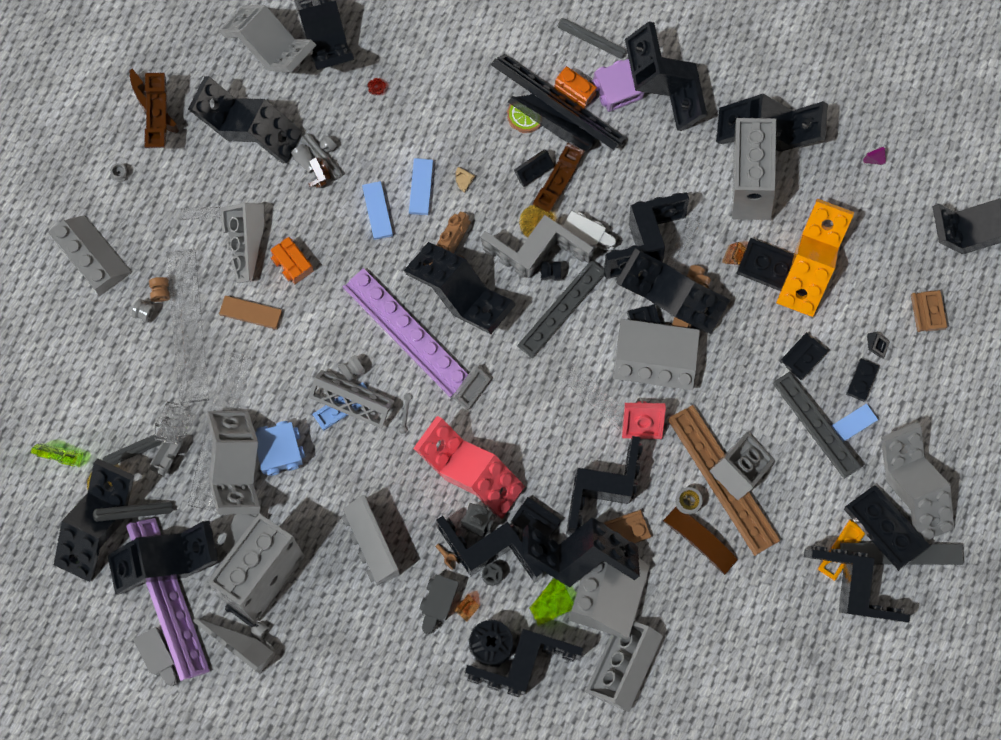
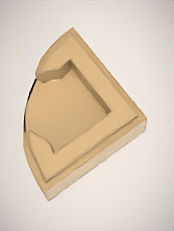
(463, 179)

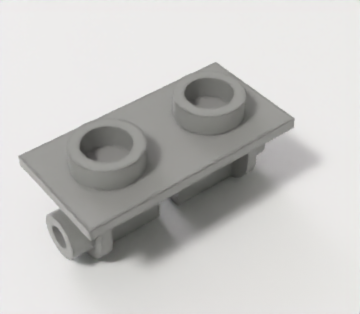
(164, 458)

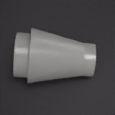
(302, 156)

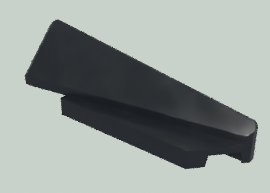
(552, 120)

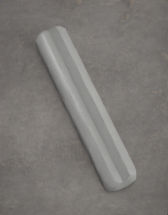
(317, 152)

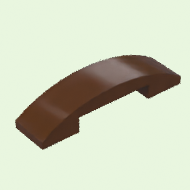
(139, 87)
(155, 110)
(559, 178)
(701, 539)

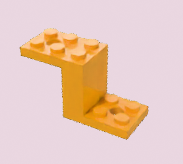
(815, 257)

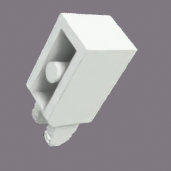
(589, 231)

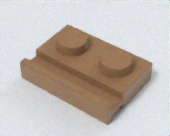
(928, 311)
(630, 527)

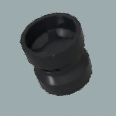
(546, 270)

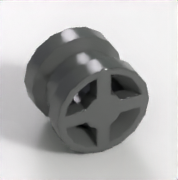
(491, 571)

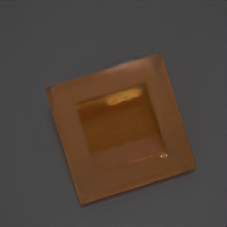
(734, 253)

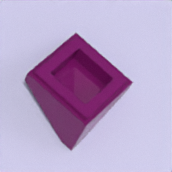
(875, 157)

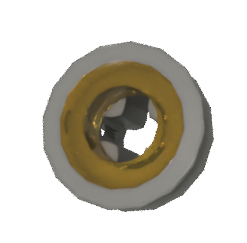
(695, 498)

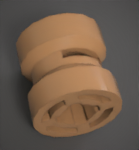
(159, 289)

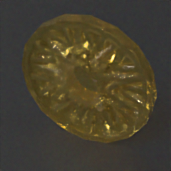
(530, 218)

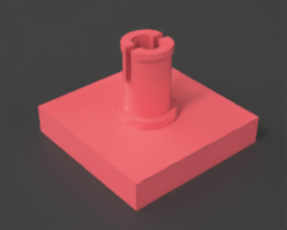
(643, 420)

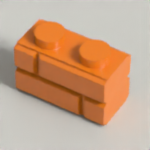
(575, 87)
(291, 261)

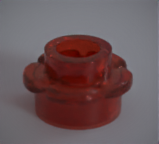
(376, 91)

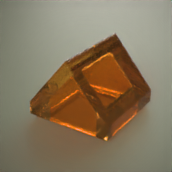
(466, 607)

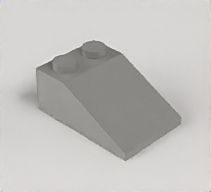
(742, 466)

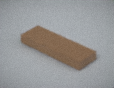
(250, 312)

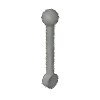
(407, 397)

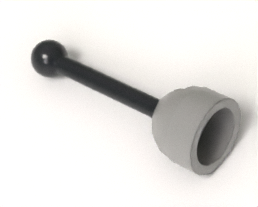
(256, 629)

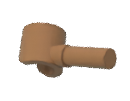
(448, 557)

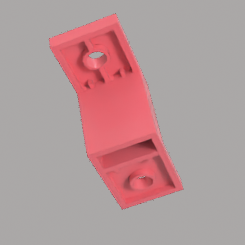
(469, 467)

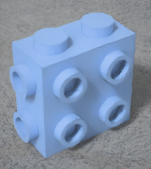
(279, 448)

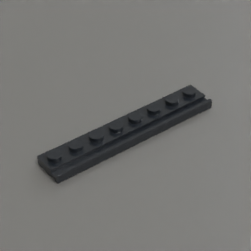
(559, 101)

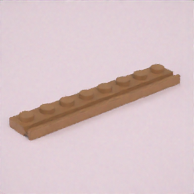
(706, 453)

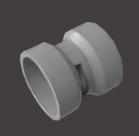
(352, 368)

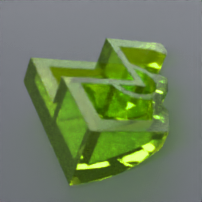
(59, 454)
(551, 603)

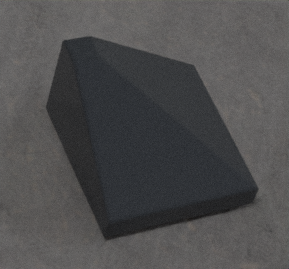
(875, 344)

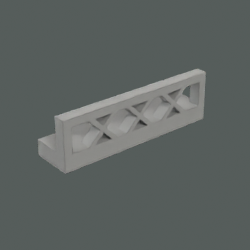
(352, 392)

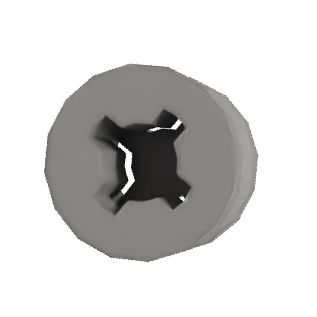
(143, 310)

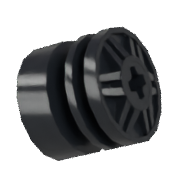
(489, 655)

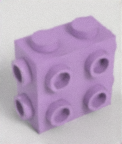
(616, 85)

